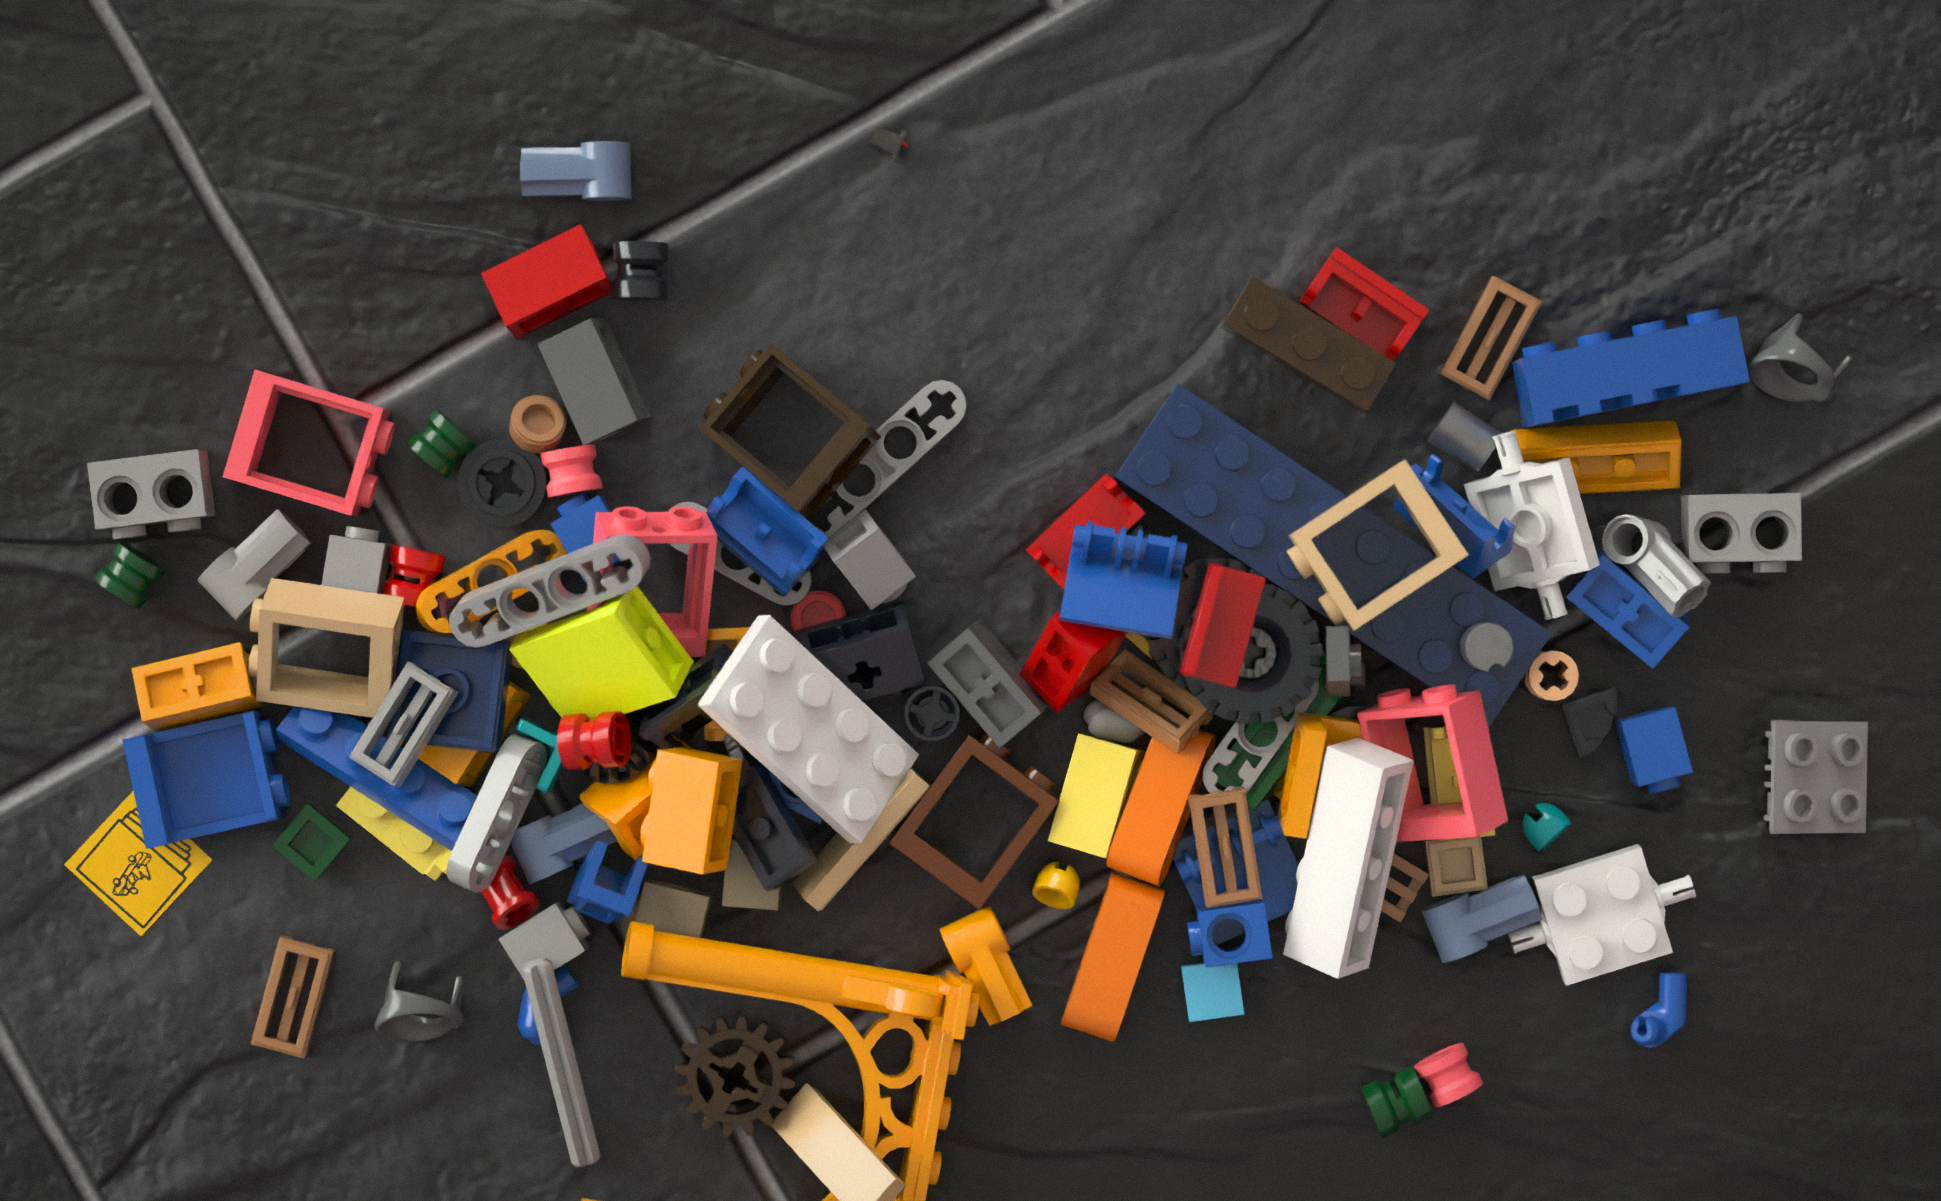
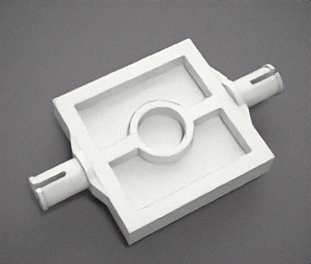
(1549, 522)
(1602, 914)

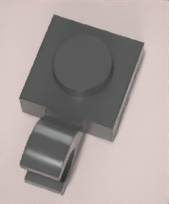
(1343, 663)

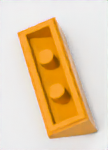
(1610, 455)

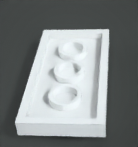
(808, 729)

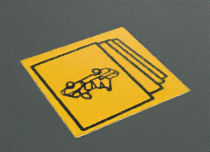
(127, 875)

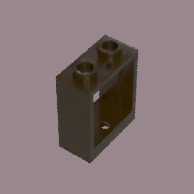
(831, 464)

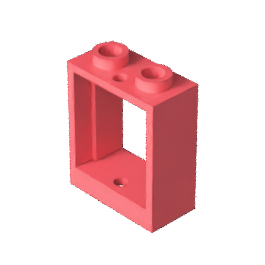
(255, 426)
(675, 526)
(1472, 755)

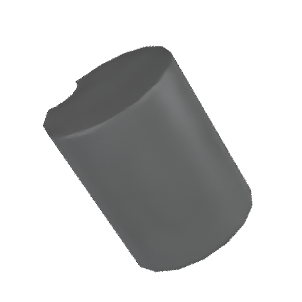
(1464, 437)
(1485, 646)

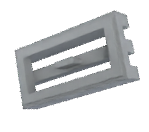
(421, 735)

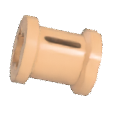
(1568, 674)

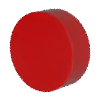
(816, 609)

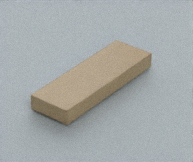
(842, 859)
(835, 1150)

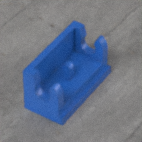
(765, 532)
(1476, 534)
(1627, 610)

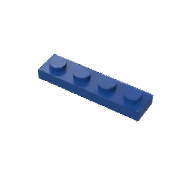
(423, 800)

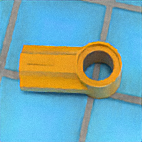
(982, 954)

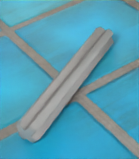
(561, 1062)

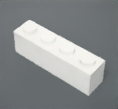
(1347, 857)

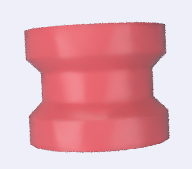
(571, 470)
(1448, 1075)

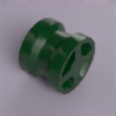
(441, 443)
(129, 575)

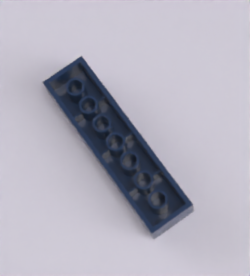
(1254, 496)

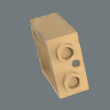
(1424, 514)
(331, 610)

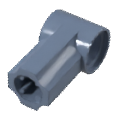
(592, 171)
(557, 841)
(1467, 921)

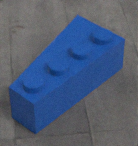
(1629, 370)

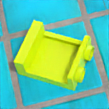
(605, 658)

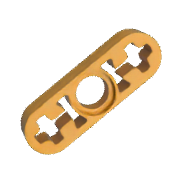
(449, 588)

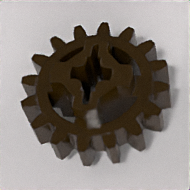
(758, 1089)

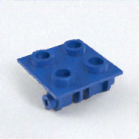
(1123, 580)
(1274, 862)

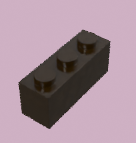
(1308, 345)

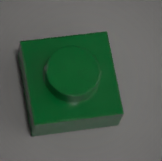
(312, 842)

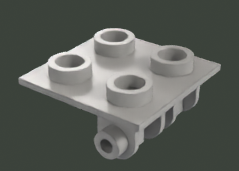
(1817, 777)

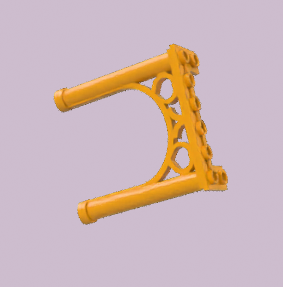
(820, 985)

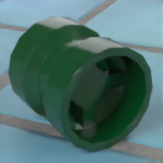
(1397, 1102)

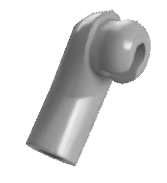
(1109, 725)

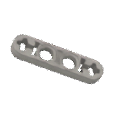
(889, 469)
(547, 587)

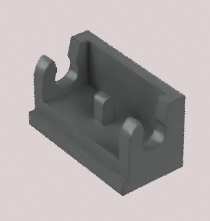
(594, 380)
(988, 683)

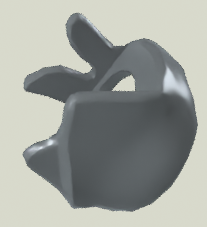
(1786, 346)
(397, 1019)

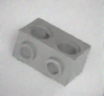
(150, 479)
(1740, 517)

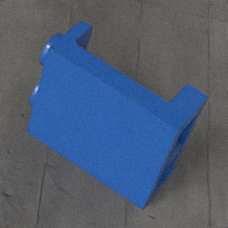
(206, 778)

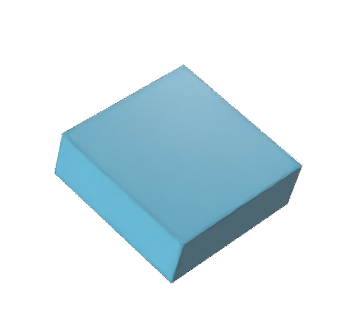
(1212, 991)

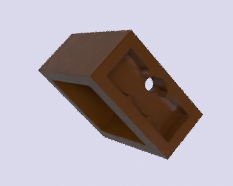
(943, 866)

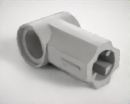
(1657, 564)
(247, 570)

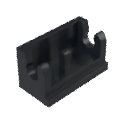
(682, 713)

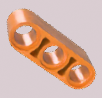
(1159, 808)
(1113, 957)

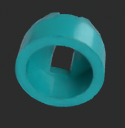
(1547, 828)

